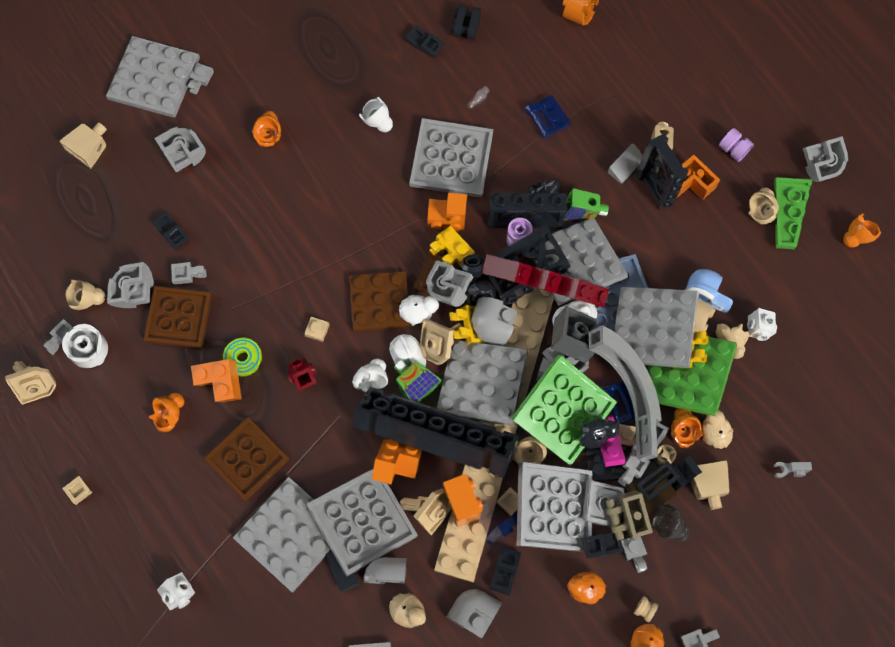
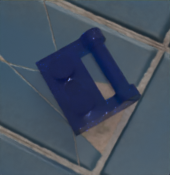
(552, 113)
(626, 401)

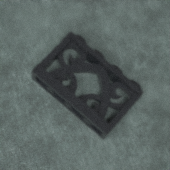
(660, 155)
(537, 208)
(536, 241)

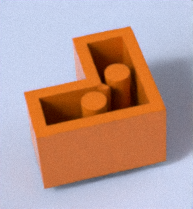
(699, 178)
(447, 212)
(222, 376)
(395, 459)
(462, 500)

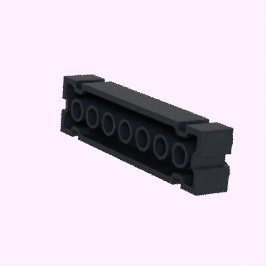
(436, 431)

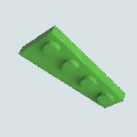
(792, 200)

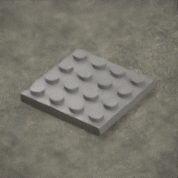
(152, 77)
(451, 158)
(588, 255)
(658, 324)
(483, 382)
(552, 507)
(361, 522)
(285, 536)

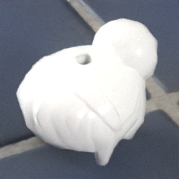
(377, 115)
(416, 314)
(371, 375)

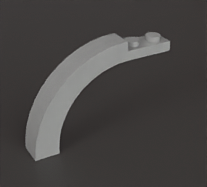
(638, 382)

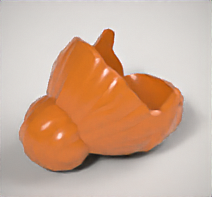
(265, 123)
(861, 232)
(166, 411)
(691, 426)
(581, 589)
(642, 636)

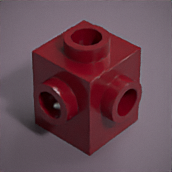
(301, 373)

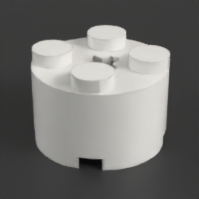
(78, 351)

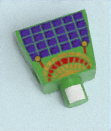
(584, 206)
(415, 381)

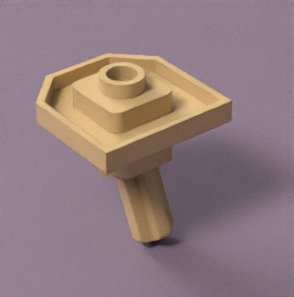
(437, 341)
(30, 382)
(429, 510)

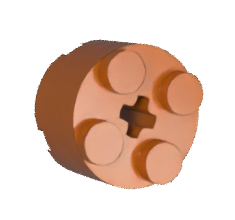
(579, 10)

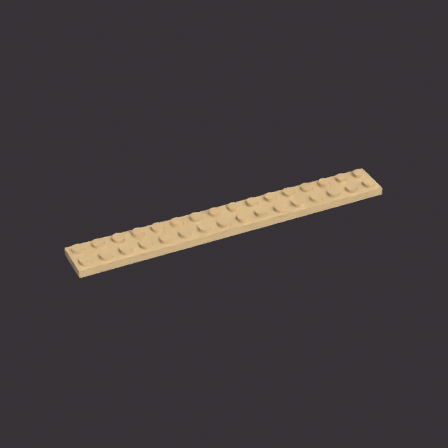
(464, 544)

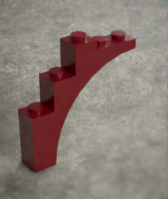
(545, 280)

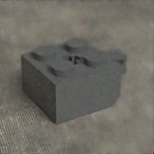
(572, 335)

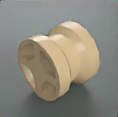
(666, 452)
(646, 609)

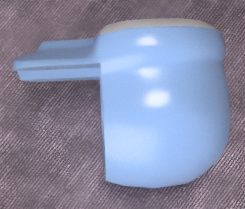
(707, 284)

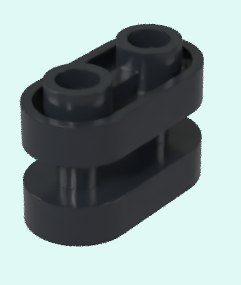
(461, 14)

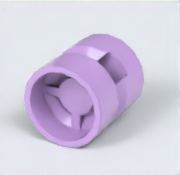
(736, 145)
(518, 229)

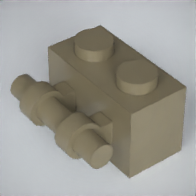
(634, 515)

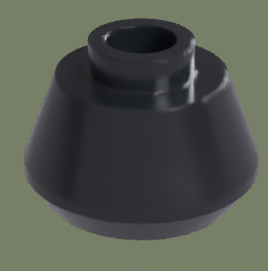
(472, 264)

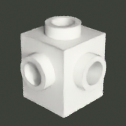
(762, 324)
(176, 591)

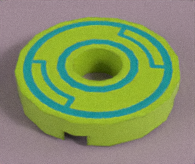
(248, 346)

